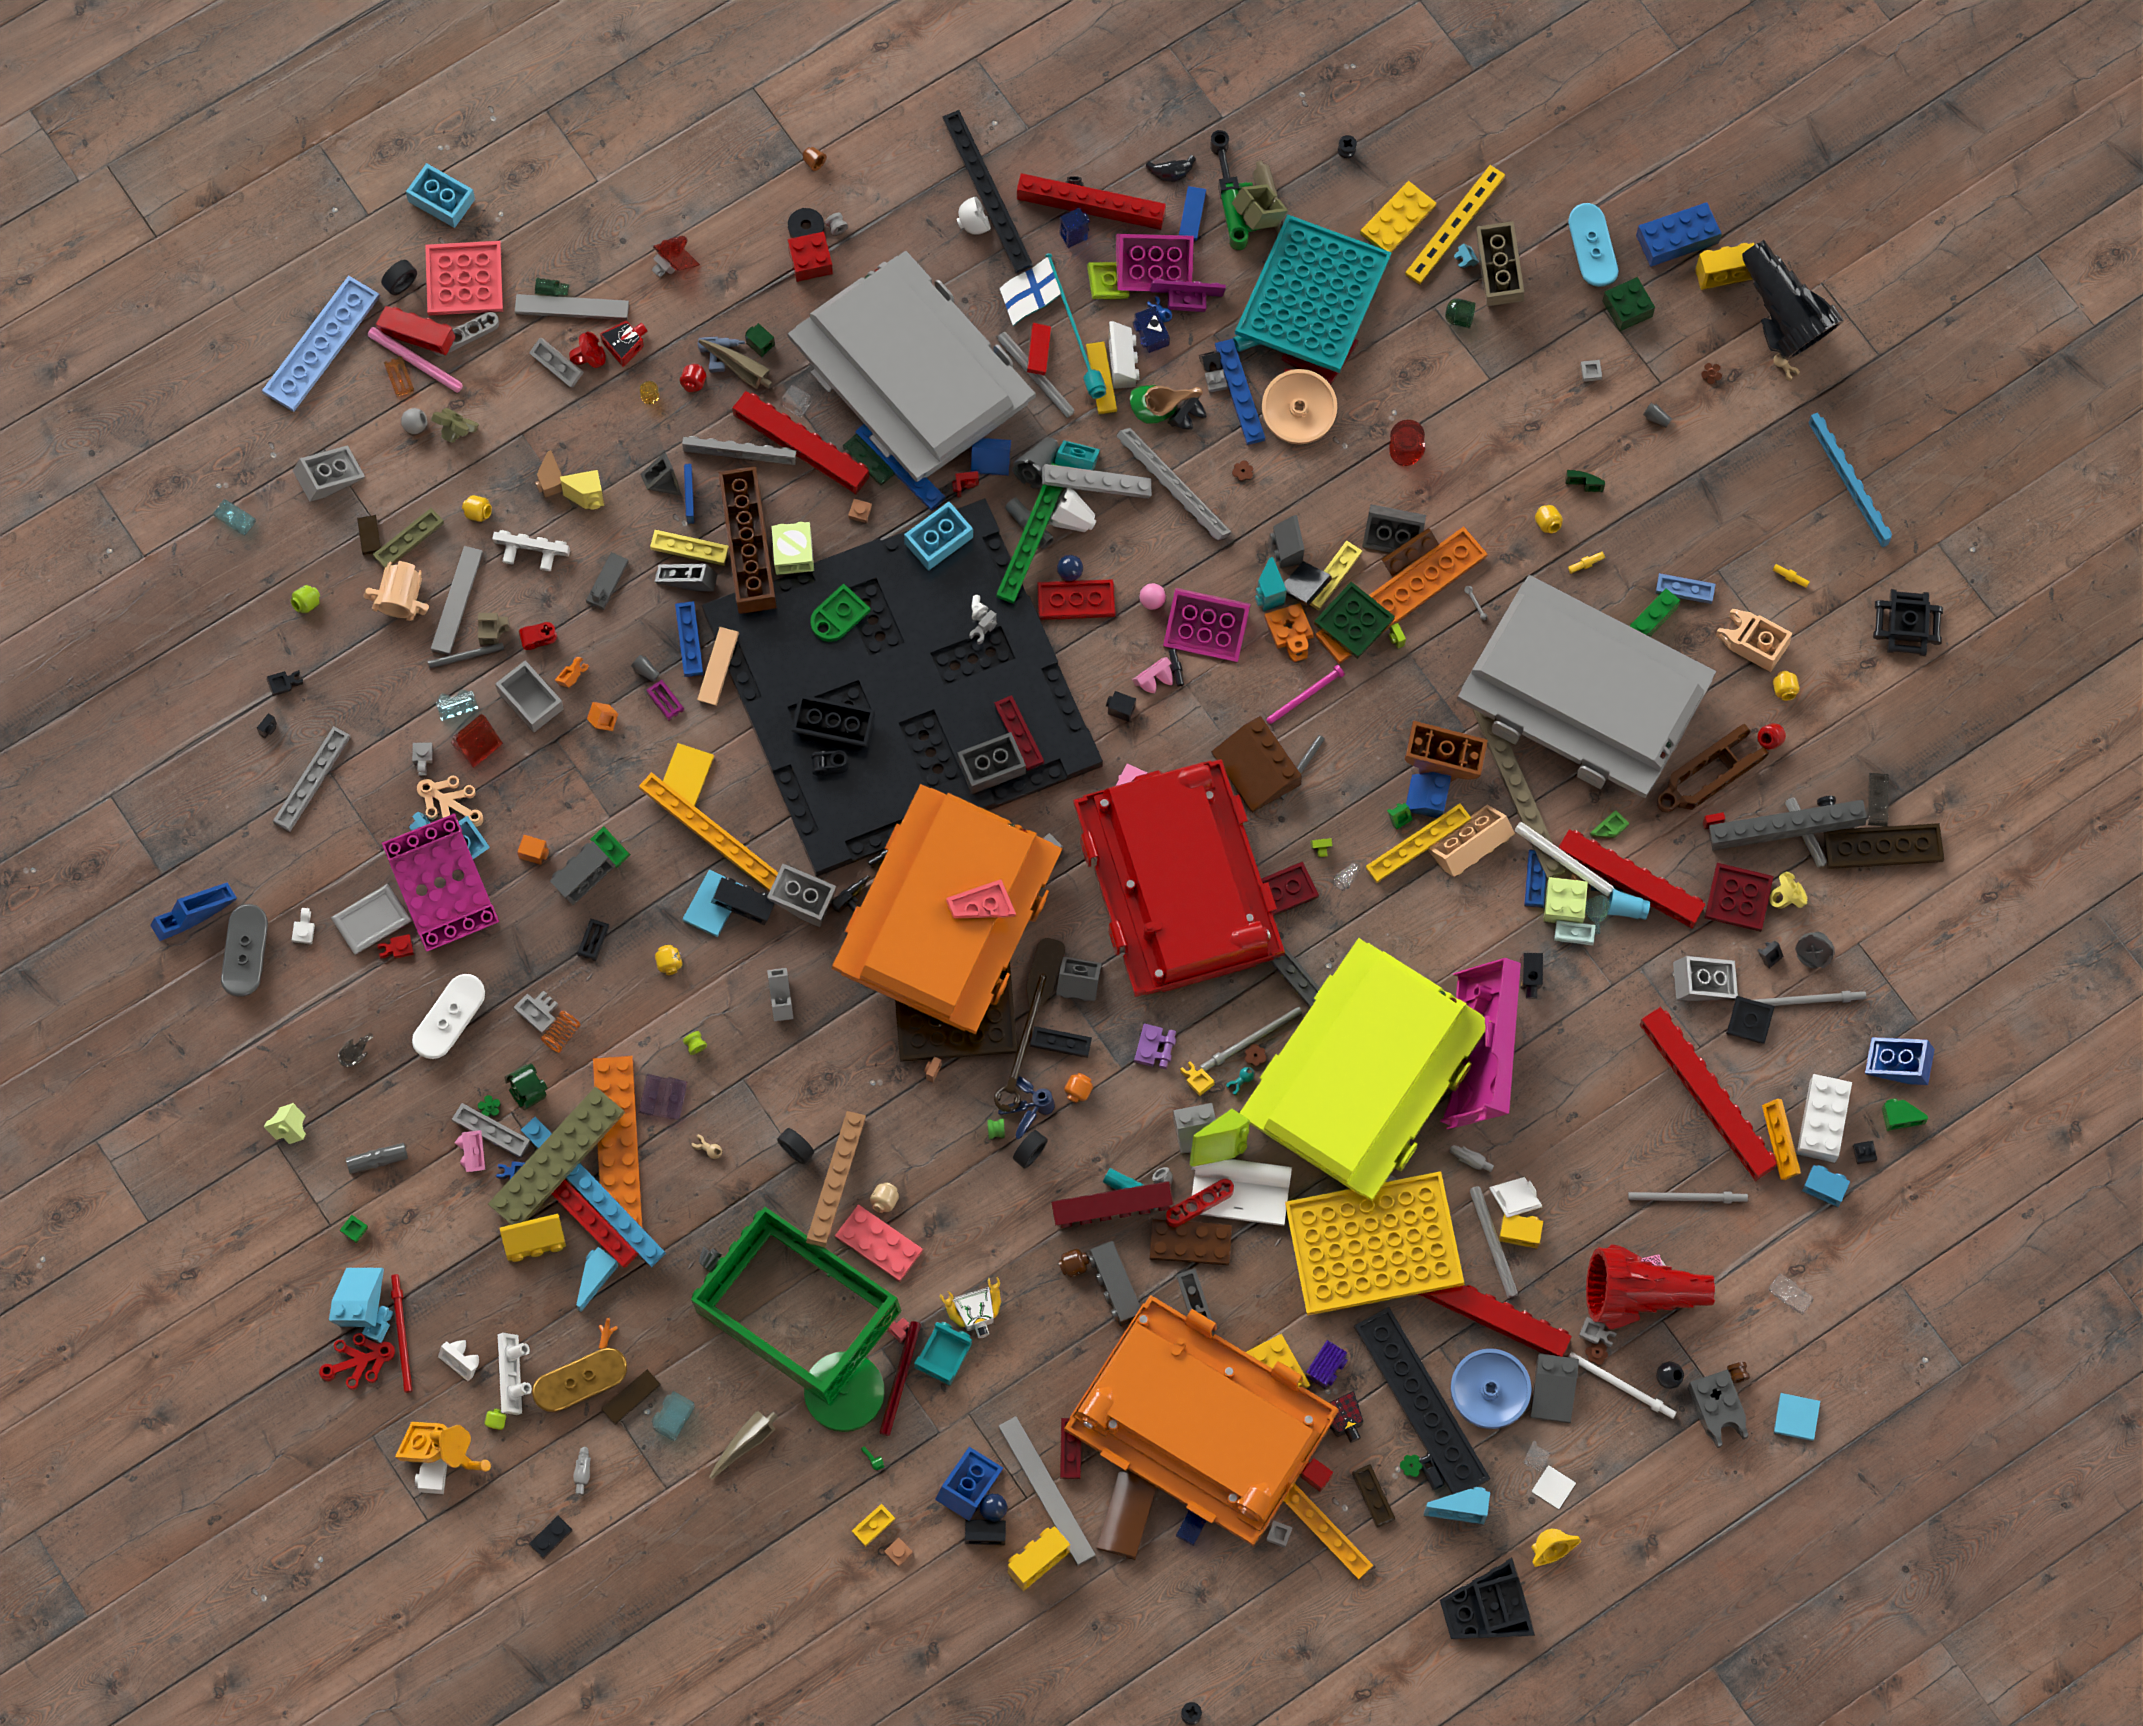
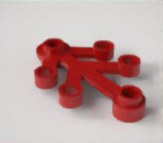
(360, 1360)

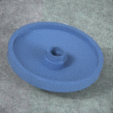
(1490, 1388)

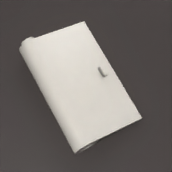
(1257, 1194)

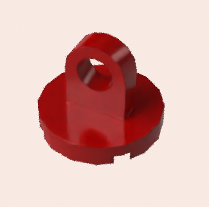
(588, 351)

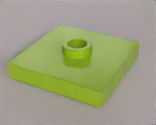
(1104, 281)

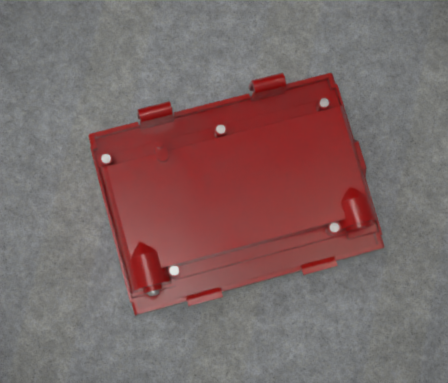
(1178, 877)

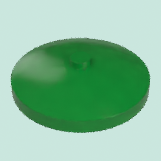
(856, 1401)

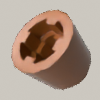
(814, 158)

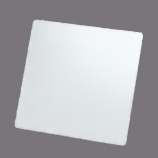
(1553, 1487)

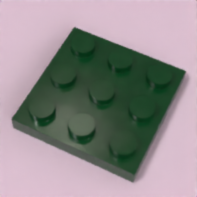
(1354, 620)

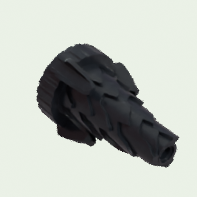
(1796, 312)

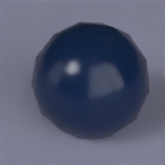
(1070, 567)
(993, 1507)

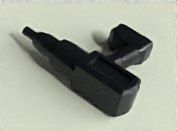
(848, 896)

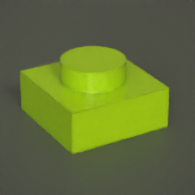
(1396, 636)

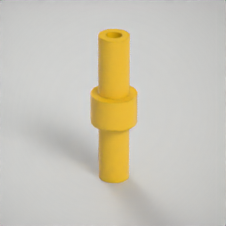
(1586, 562)
(1791, 575)

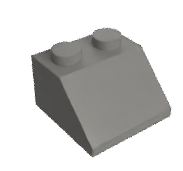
(1189, 1122)

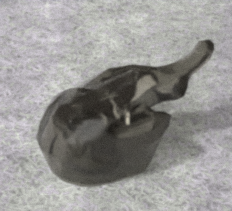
(351, 1054)

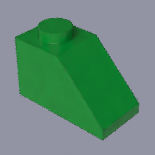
(1902, 1115)

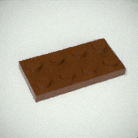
(1191, 1242)

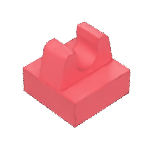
(898, 1329)

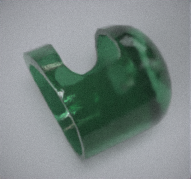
(1460, 312)

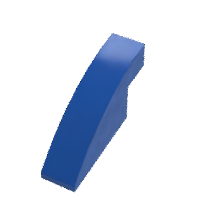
(192, 910)

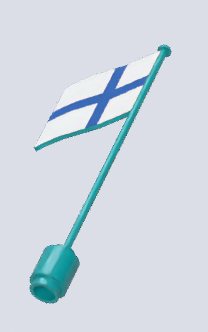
(1035, 291)

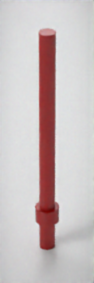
(397, 1296)

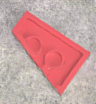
(982, 902)

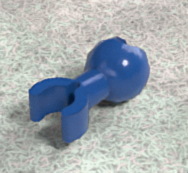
(1165, 313)

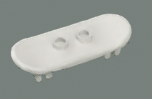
(449, 1016)

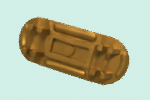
(579, 1380)

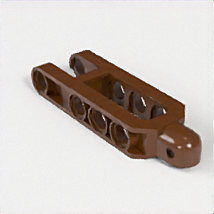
(1671, 798)

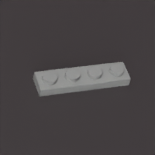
(491, 1130)

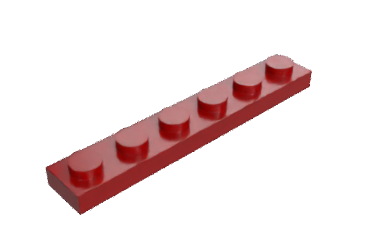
(595, 1223)

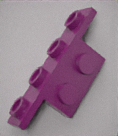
(1187, 295)

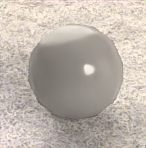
(414, 421)

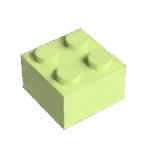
(1565, 900)

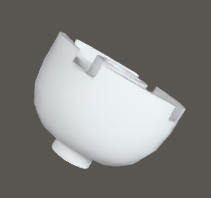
(972, 217)

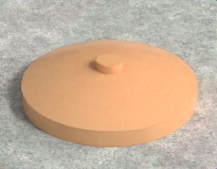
(1299, 406)

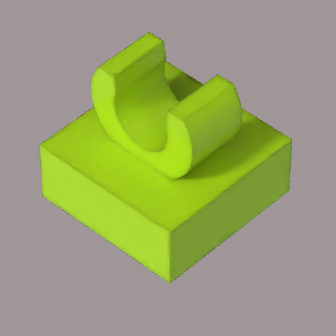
(1321, 845)

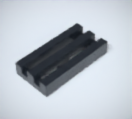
(594, 956)

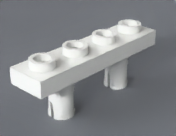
(523, 541)
(509, 1369)

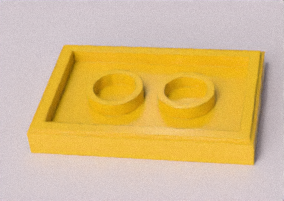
(688, 771)

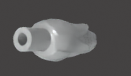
(1471, 1158)
(582, 1470)

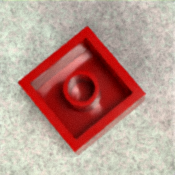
(810, 256)

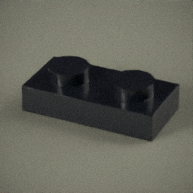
(550, 1537)

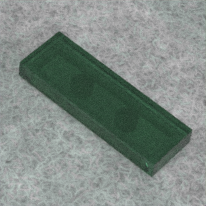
(863, 453)

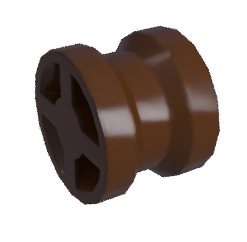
(1738, 1372)

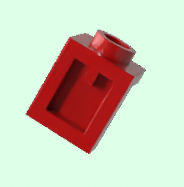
(966, 480)

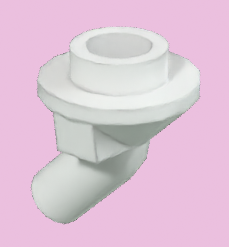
(979, 610)

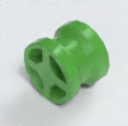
(996, 1128)

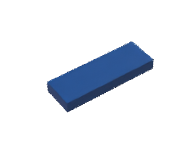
(1192, 212)
(689, 501)
(1534, 882)

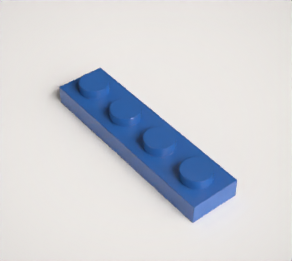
(689, 639)

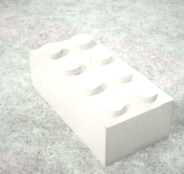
(1824, 1118)

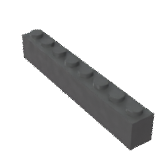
(1787, 825)

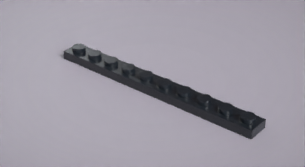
(987, 191)

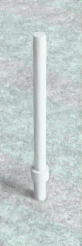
(1656, 1405)

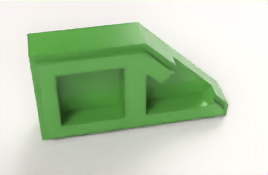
(1611, 826)

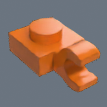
(570, 674)

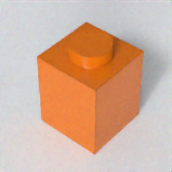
(533, 849)

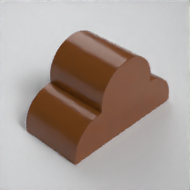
(1445, 751)

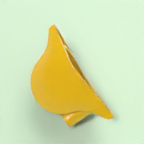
(1552, 1546)

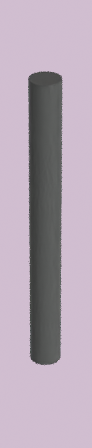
(465, 655)
(1308, 756)

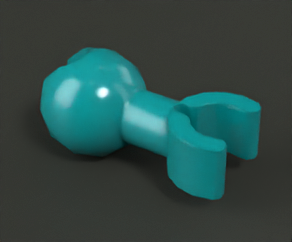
(1243, 1077)

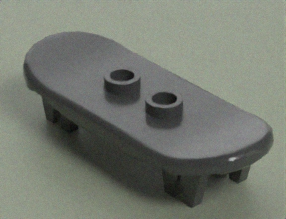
(244, 950)

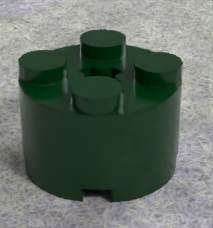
(526, 1086)

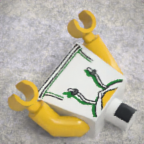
(975, 1308)

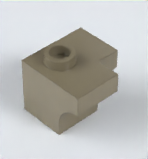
(491, 627)

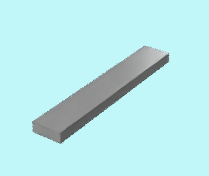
(571, 307)
(456, 600)
(311, 779)

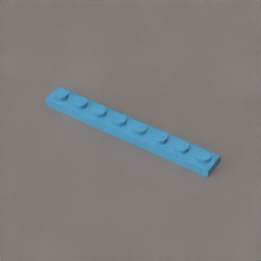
(1848, 477)

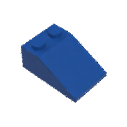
(1900, 1060)
(968, 1483)

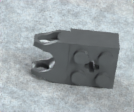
(1720, 1412)

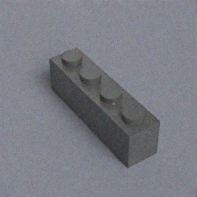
(1115, 1282)

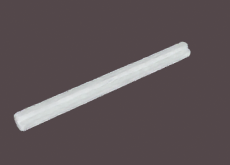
(1564, 859)

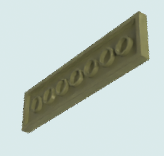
(556, 1157)

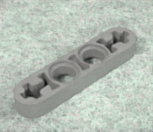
(467, 337)

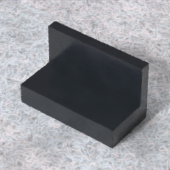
(985, 1532)

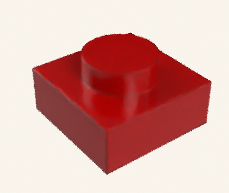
(1713, 819)

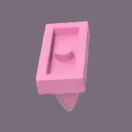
(1160, 670)
(472, 1145)

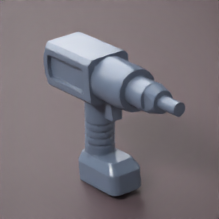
(715, 366)

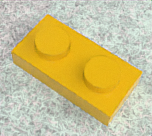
(873, 1525)

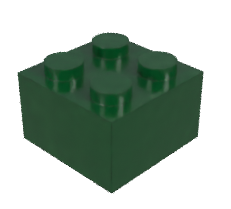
(1628, 304)

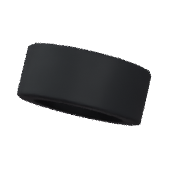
(399, 277)
(795, 1145)
(1030, 1149)

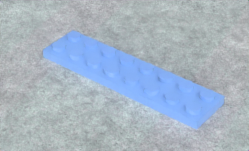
(321, 343)

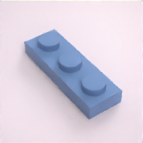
(1686, 588)

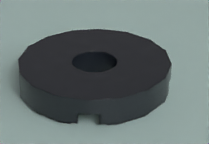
(805, 215)

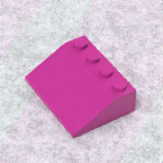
(1152, 257)
(1206, 624)

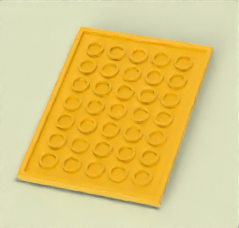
(1376, 1249)

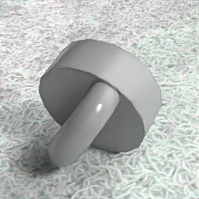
(1162, 1175)

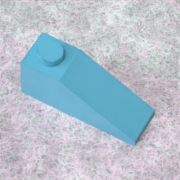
(596, 1272)

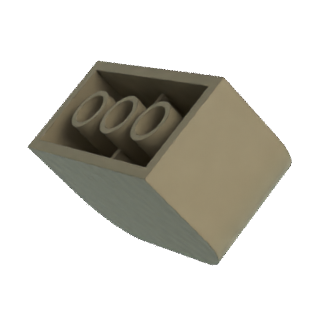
(1500, 264)

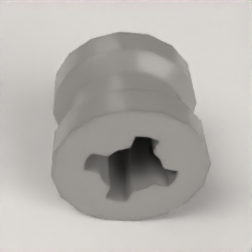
(836, 224)

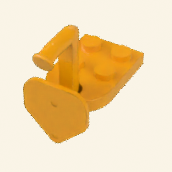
(435, 1441)

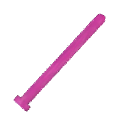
(1338, 672)

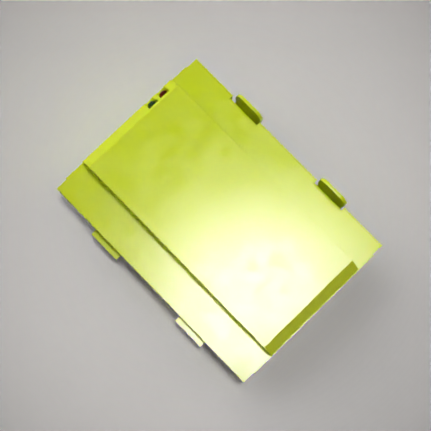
(1365, 1069)

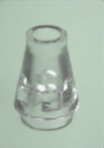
(1346, 877)

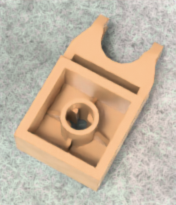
(1756, 639)

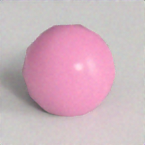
(1152, 596)

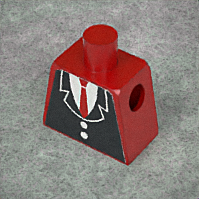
(624, 341)

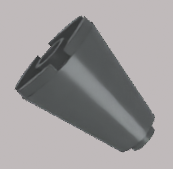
(1029, 466)

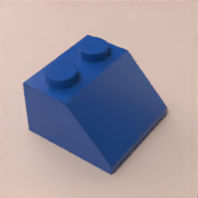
(1428, 794)

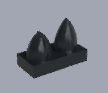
(1181, 415)

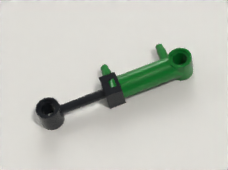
(1228, 190)

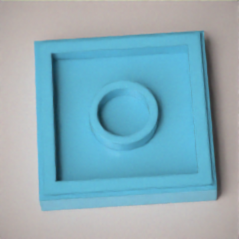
(1796, 1416)

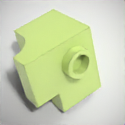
(287, 1124)

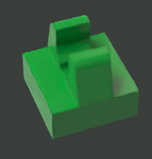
(1400, 815)

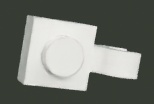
(303, 930)

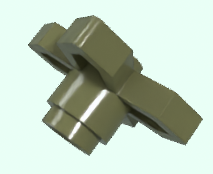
(453, 424)

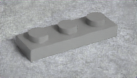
(556, 362)

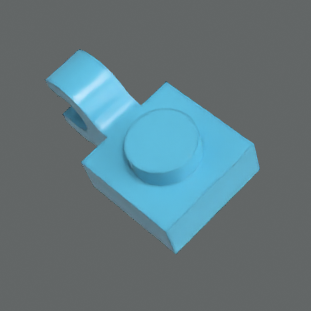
(377, 1333)

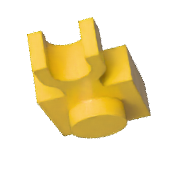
(1197, 1080)

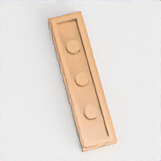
(718, 666)

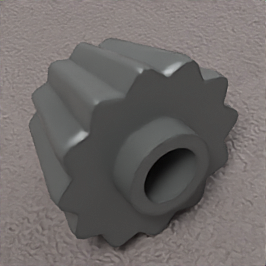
(709, 1258)

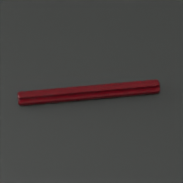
(900, 1378)

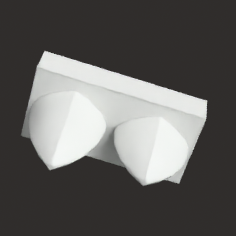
(453, 1356)

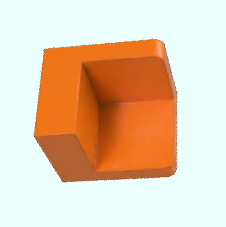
(602, 716)

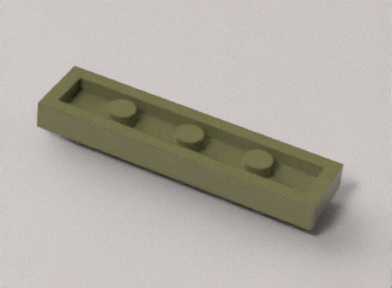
(408, 538)

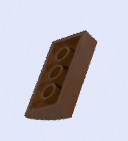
(1126, 1515)

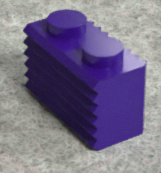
(1326, 1364)

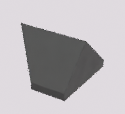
(661, 476)

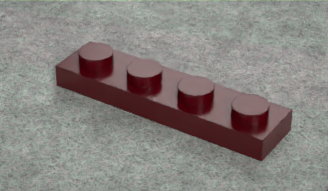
(1016, 725)

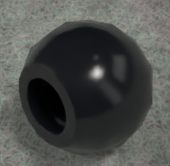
(1670, 1375)

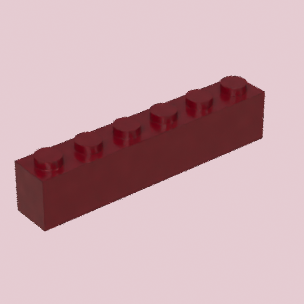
(1111, 1203)

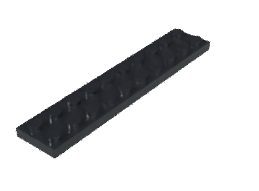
(1421, 1402)

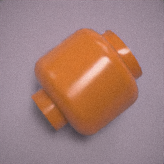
(1078, 1087)

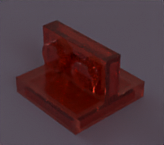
(476, 740)

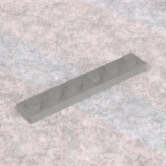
(744, 451)
(1096, 481)

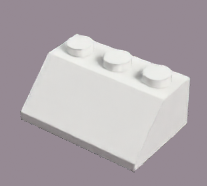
(1122, 356)

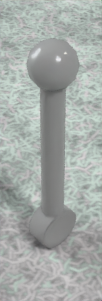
(1468, 589)

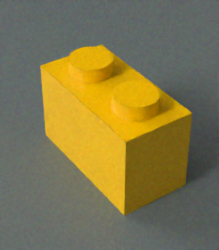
(1521, 1230)

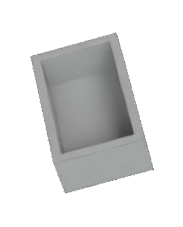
(529, 696)

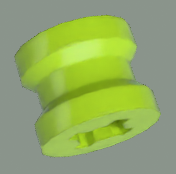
(694, 1043)

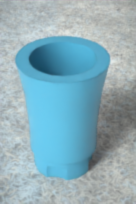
(1628, 905)

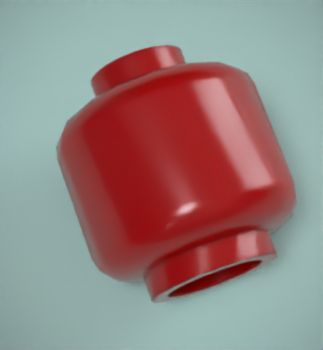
(693, 378)
(1771, 736)

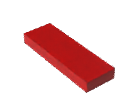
(1038, 349)

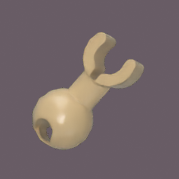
(1780, 362)
(711, 1149)

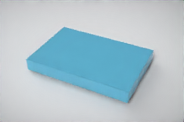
(702, 912)

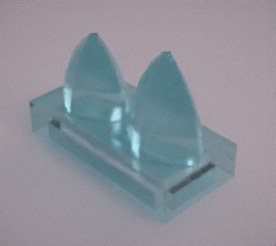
(234, 517)
(454, 706)

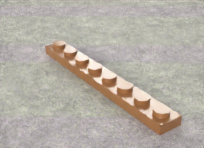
(836, 1179)

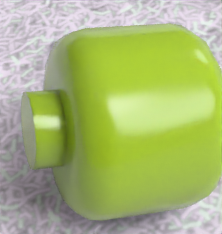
(495, 1419)

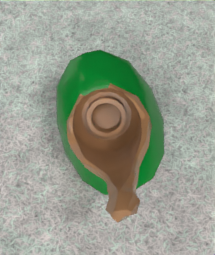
(1158, 403)

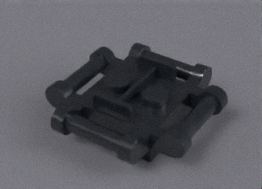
(1908, 621)

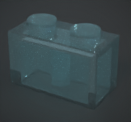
(673, 1415)

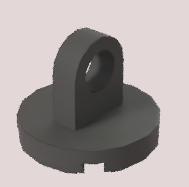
(1815, 950)

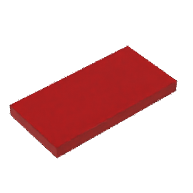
(1076, 599)

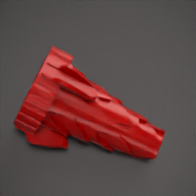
(1624, 1285)

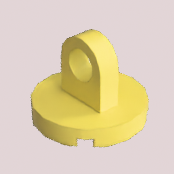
(1791, 892)

